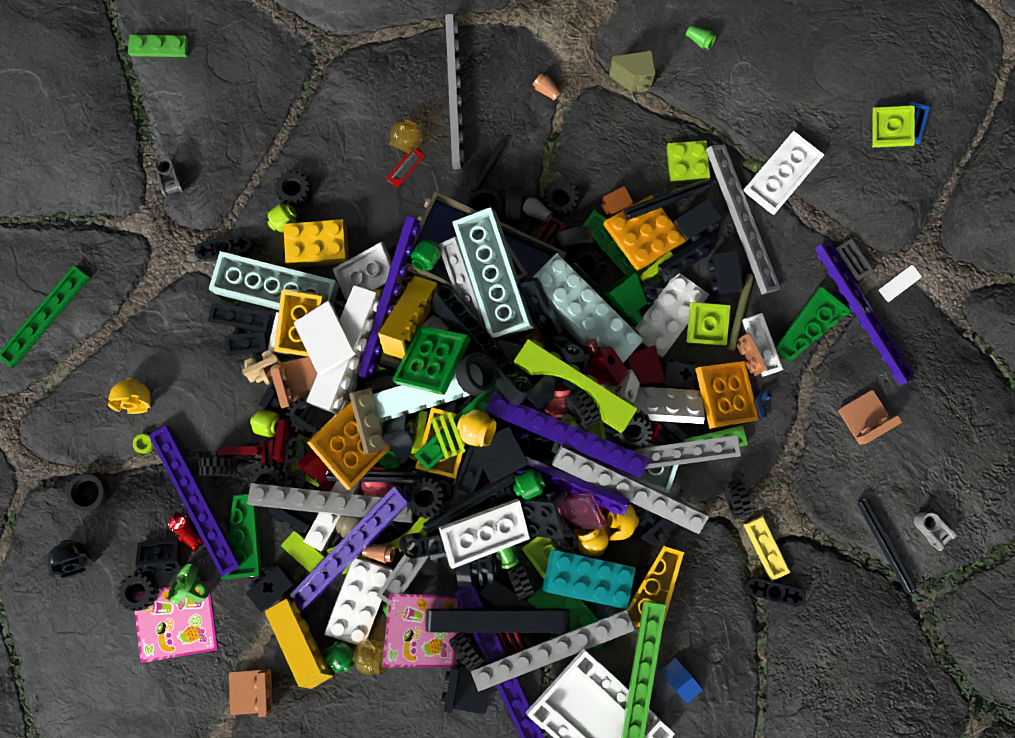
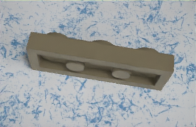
(367, 421)

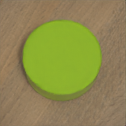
(143, 443)

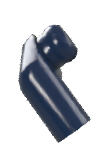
(761, 400)

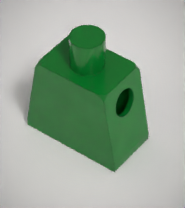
(627, 296)

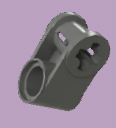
(168, 180)

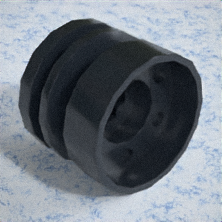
(478, 568)

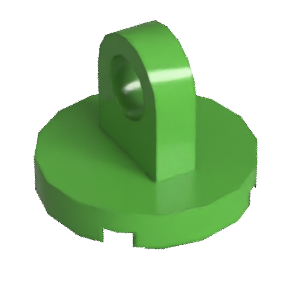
(186, 586)

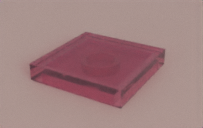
(581, 512)

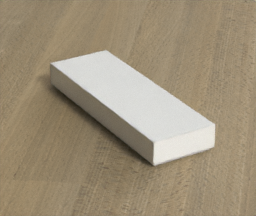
(761, 336)

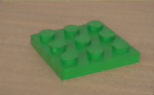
(431, 360)

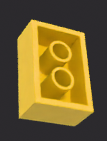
(316, 243)
(293, 306)
(446, 467)

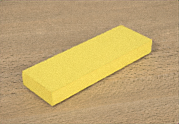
(766, 548)

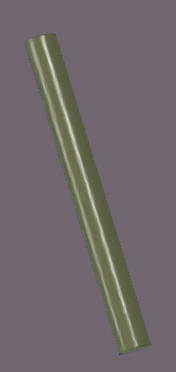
(740, 312)

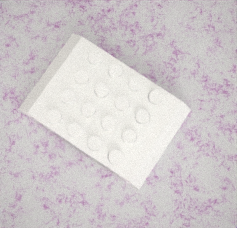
(588, 704)

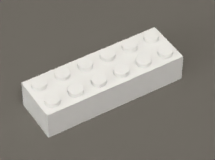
(332, 389)

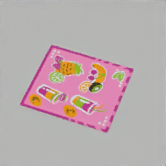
(174, 629)
(406, 638)

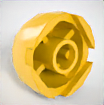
(130, 395)
(620, 526)

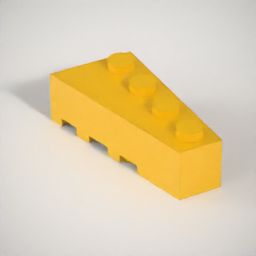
(407, 316)
(657, 584)
(298, 644)

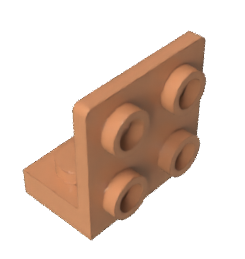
(754, 360)
(293, 379)
(867, 418)
(250, 692)

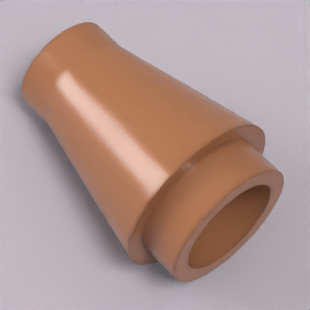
(546, 86)
(381, 552)

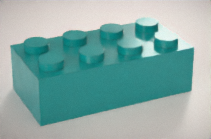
(588, 579)

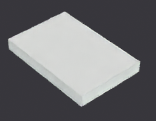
(366, 270)
(324, 338)

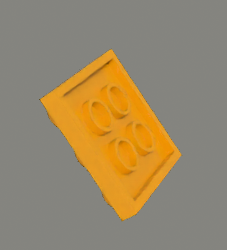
(645, 236)
(726, 394)
(341, 448)

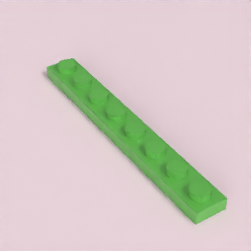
(643, 669)

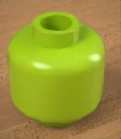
(281, 215)
(265, 422)

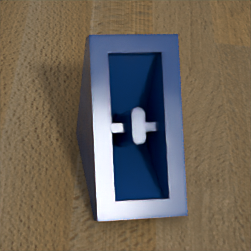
(681, 680)

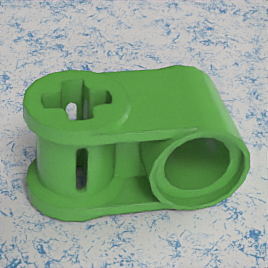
(508, 557)

